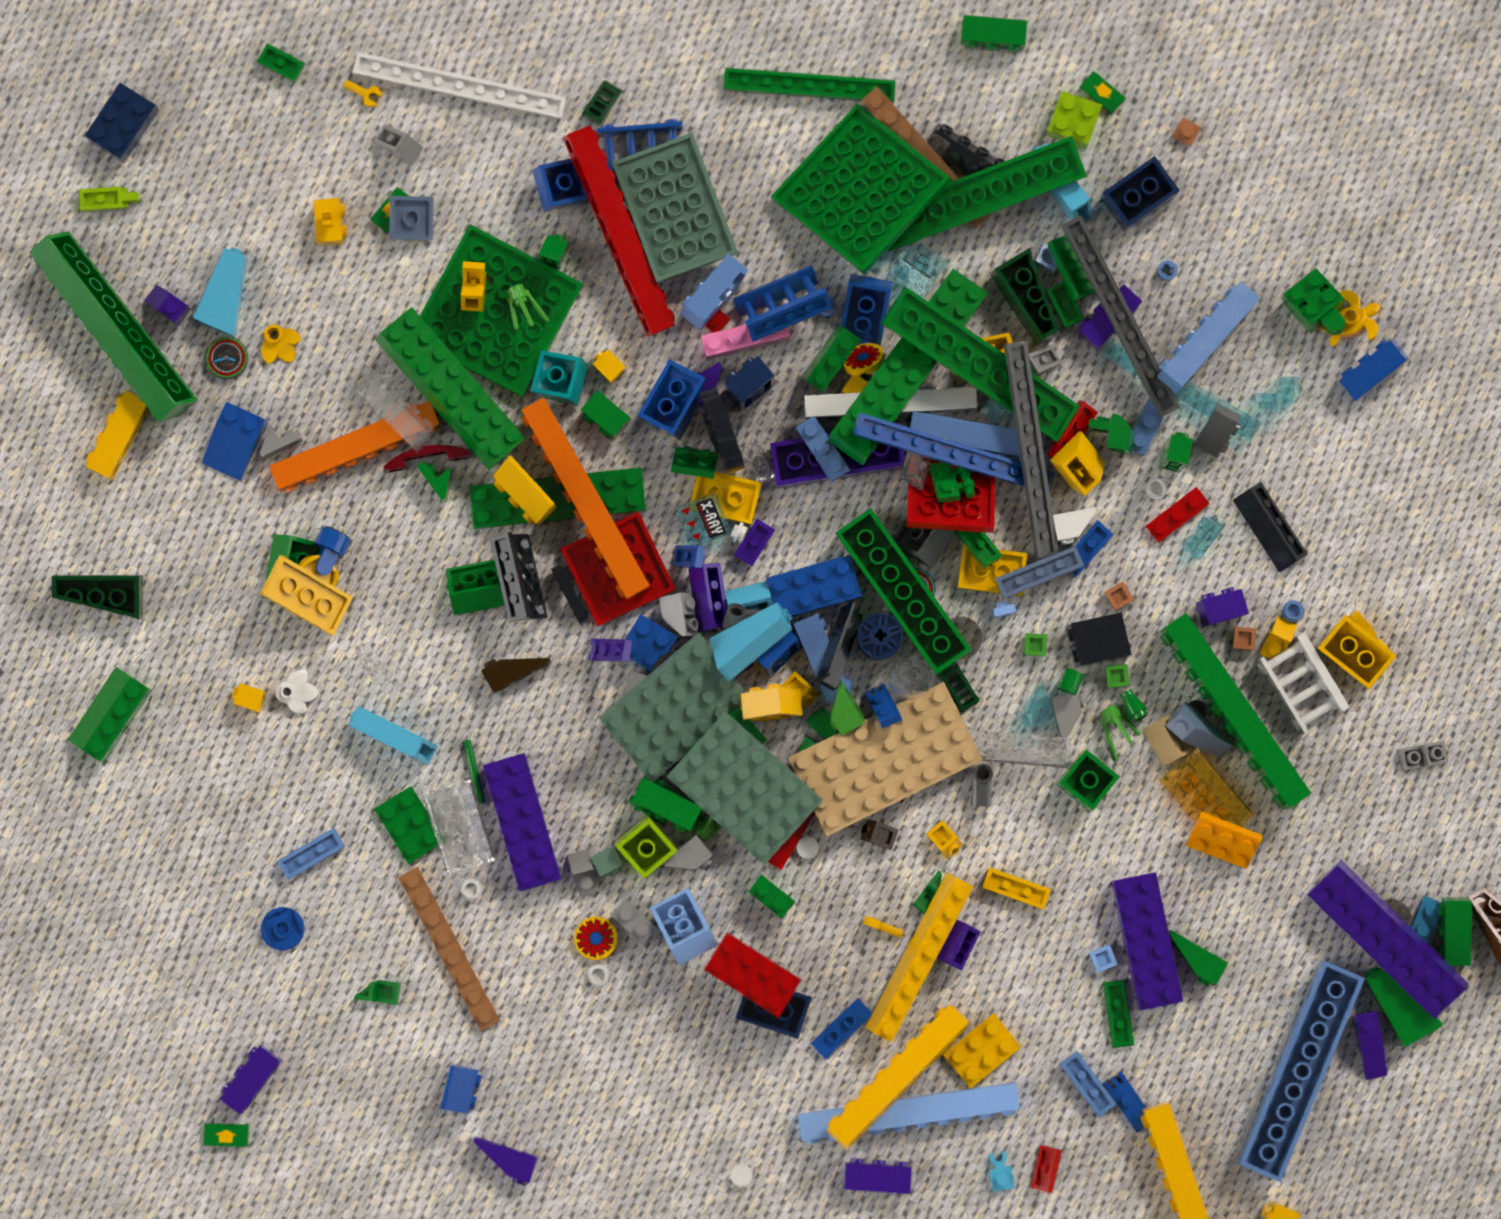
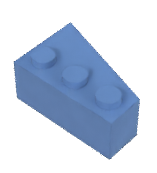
(713, 292)

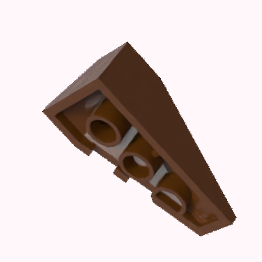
(1488, 915)

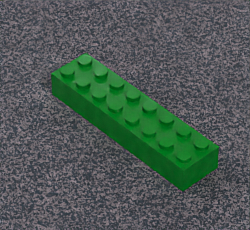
(450, 388)
(903, 592)

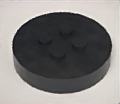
(721, 430)

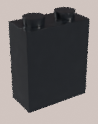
(1099, 639)

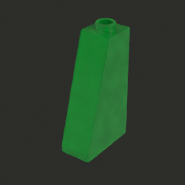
(1402, 1012)

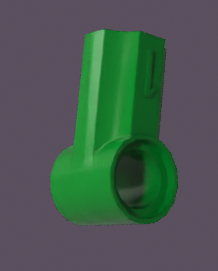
(1070, 681)

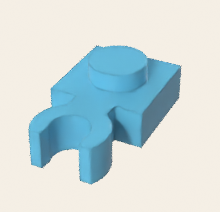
(1001, 1175)

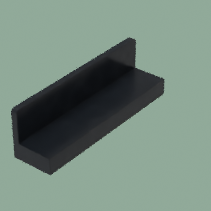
(1270, 527)
(839, 647)

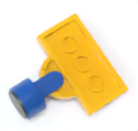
(310, 586)

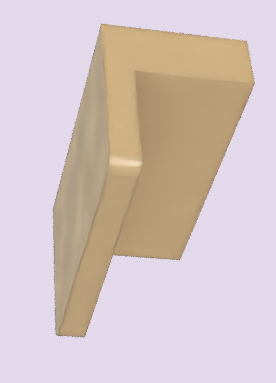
(1164, 742)

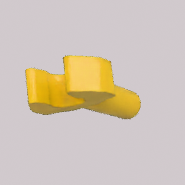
(365, 93)
(874, 923)

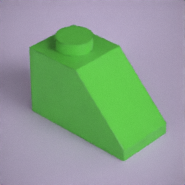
(845, 711)

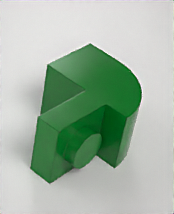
(1120, 433)

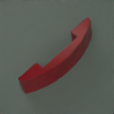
(399, 462)

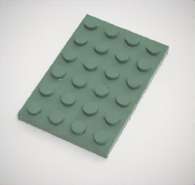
(674, 207)
(672, 708)
(744, 788)

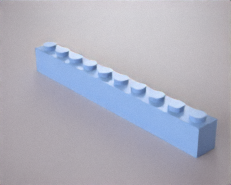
(923, 1110)

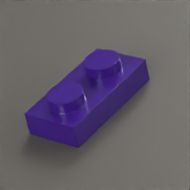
(754, 542)

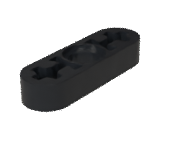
(570, 594)

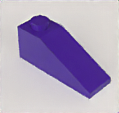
(1370, 1044)
(511, 1161)

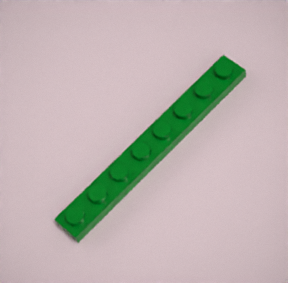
(805, 84)

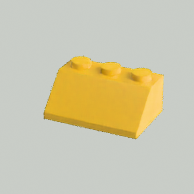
(523, 492)
(1356, 651)

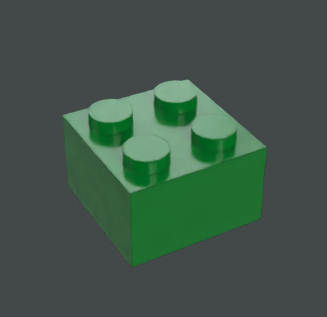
(1087, 780)

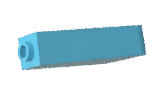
(1072, 200)
(223, 294)
(749, 639)
(392, 735)

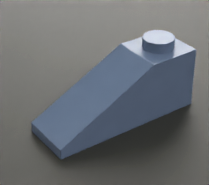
(1198, 731)

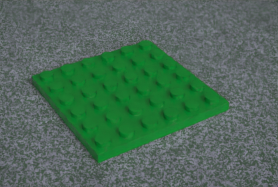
(860, 188)
(487, 339)

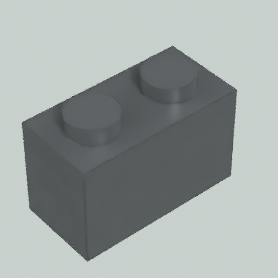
(1217, 431)

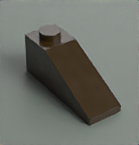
(509, 671)

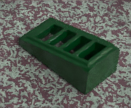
(587, 114)
(960, 676)

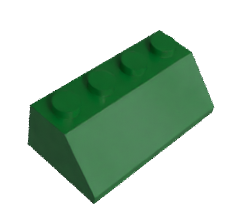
(109, 715)

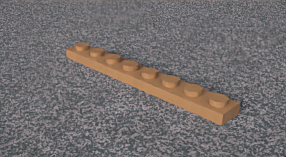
(892, 118)
(449, 948)

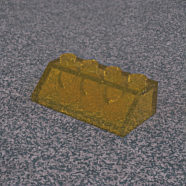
(1202, 789)

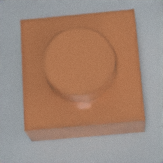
(1186, 132)
(1118, 596)
(1244, 638)

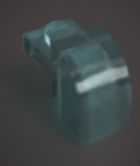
(1284, 397)

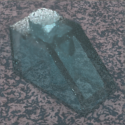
(1038, 709)

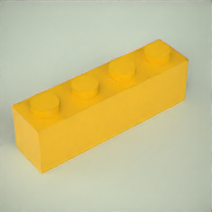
(118, 435)

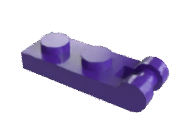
(610, 650)

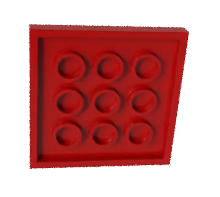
(968, 514)
(597, 586)

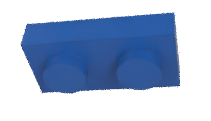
(689, 556)

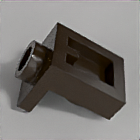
(878, 834)

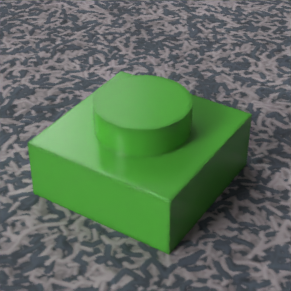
(1035, 644)
(1117, 676)

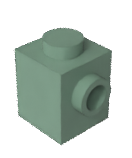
(608, 861)

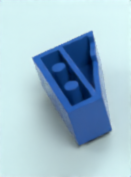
(1373, 368)

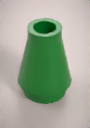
(1134, 707)

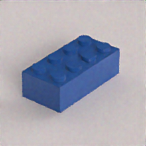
(815, 586)

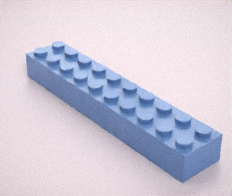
(1300, 1070)

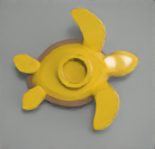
(1356, 319)

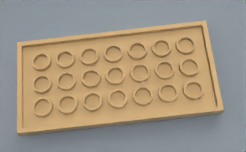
(882, 766)

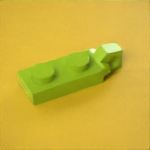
(106, 198)

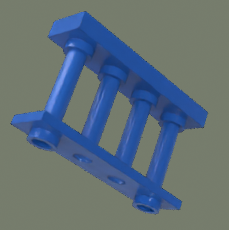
(608, 131)
(787, 314)

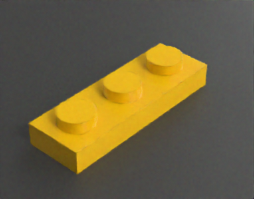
(1016, 888)

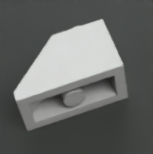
(1071, 524)

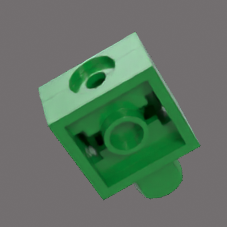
(1316, 303)

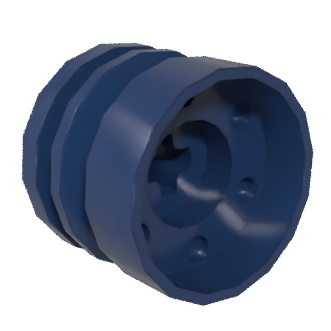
(871, 646)

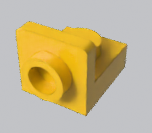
(807, 692)
(945, 839)

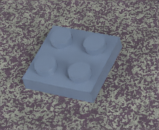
(411, 218)

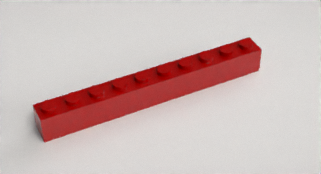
(619, 230)

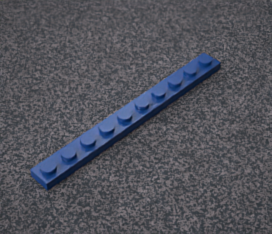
(942, 449)

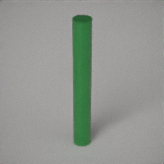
(473, 770)

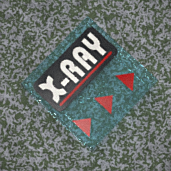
(703, 520)

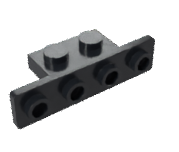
(962, 154)

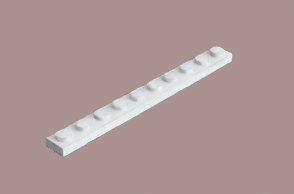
(459, 85)

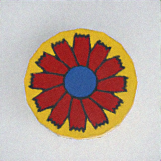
(863, 359)
(595, 938)

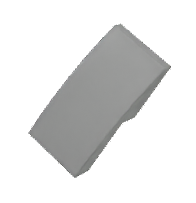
(1422, 755)

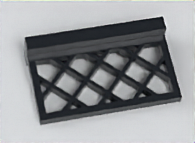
(510, 572)

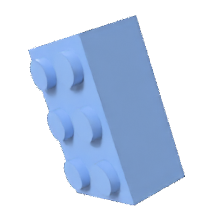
(683, 926)

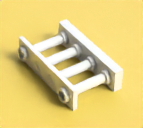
(1324, 682)

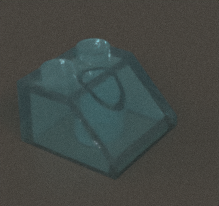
(917, 268)

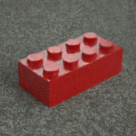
(752, 974)

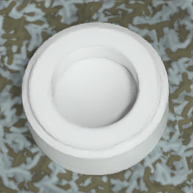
(807, 847)
(741, 1175)

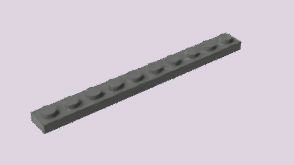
(1119, 315)
(1031, 449)

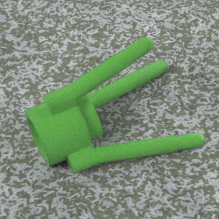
(519, 296)
(1113, 716)
(705, 827)

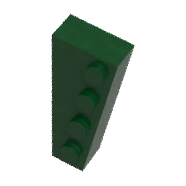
(1026, 296)
(106, 592)

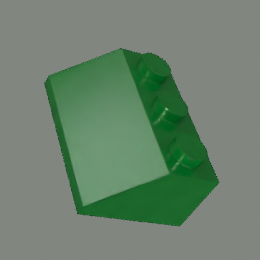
(291, 548)
(474, 587)

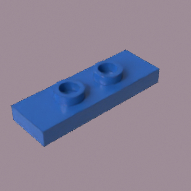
(841, 1028)

